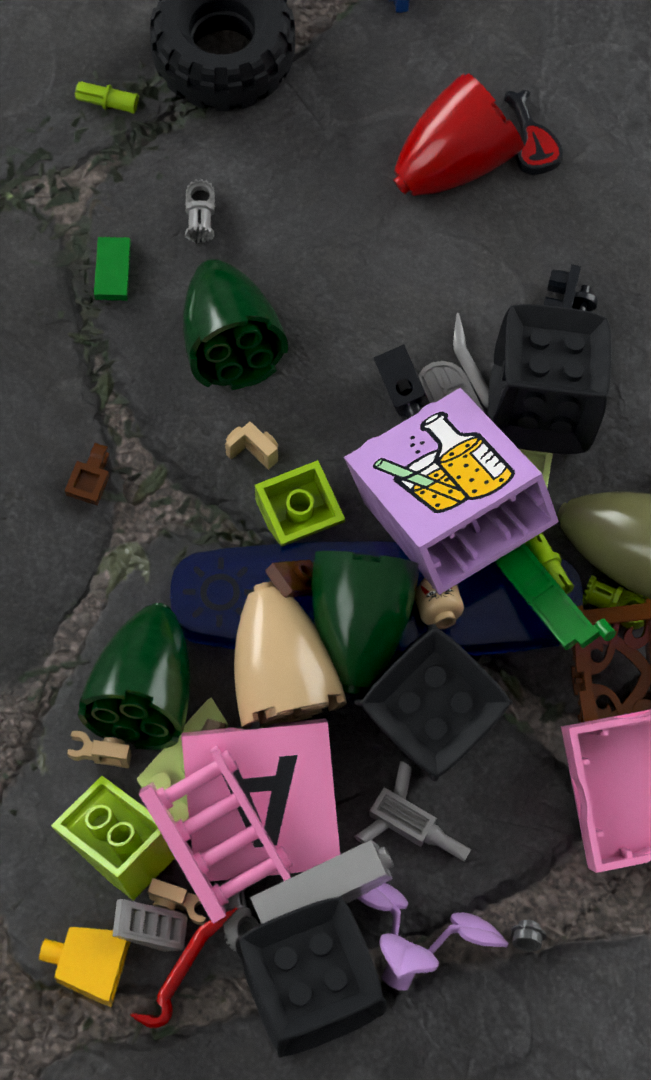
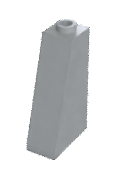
(344, 875)

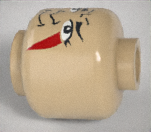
(437, 608)

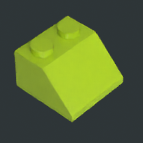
(298, 503)

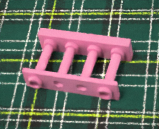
(179, 832)

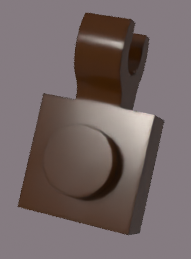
(89, 479)

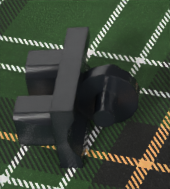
(566, 284)

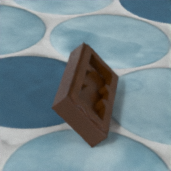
(292, 577)

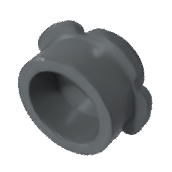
(527, 936)

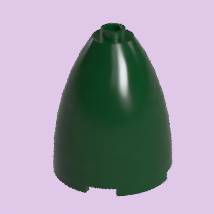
(227, 304)
(361, 611)
(140, 682)

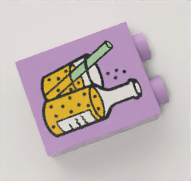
(451, 490)

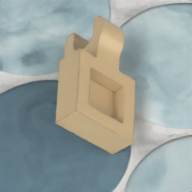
(106, 752)
(172, 897)

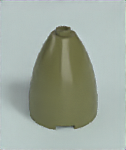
(613, 535)

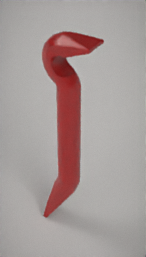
(179, 972)

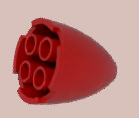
(456, 140)

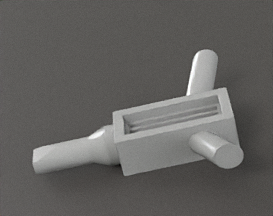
(408, 820)

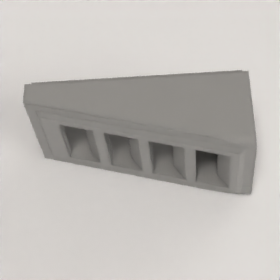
(170, 923)

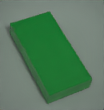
(112, 268)

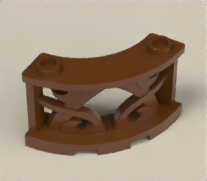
(628, 646)

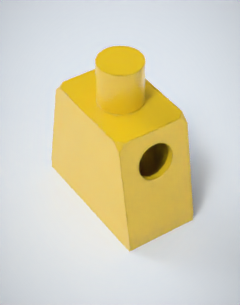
(88, 962)

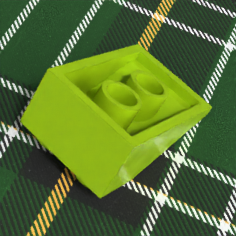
(115, 837)

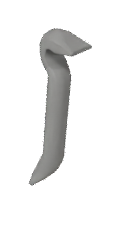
(468, 363)

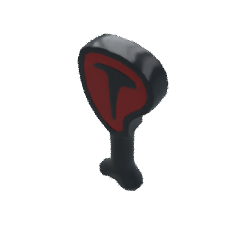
(541, 147)

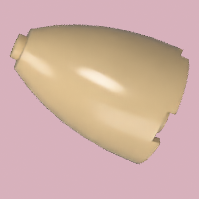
(281, 662)

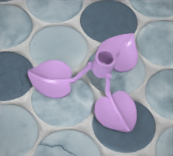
(407, 958)

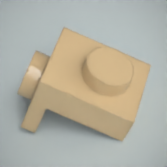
(259, 444)

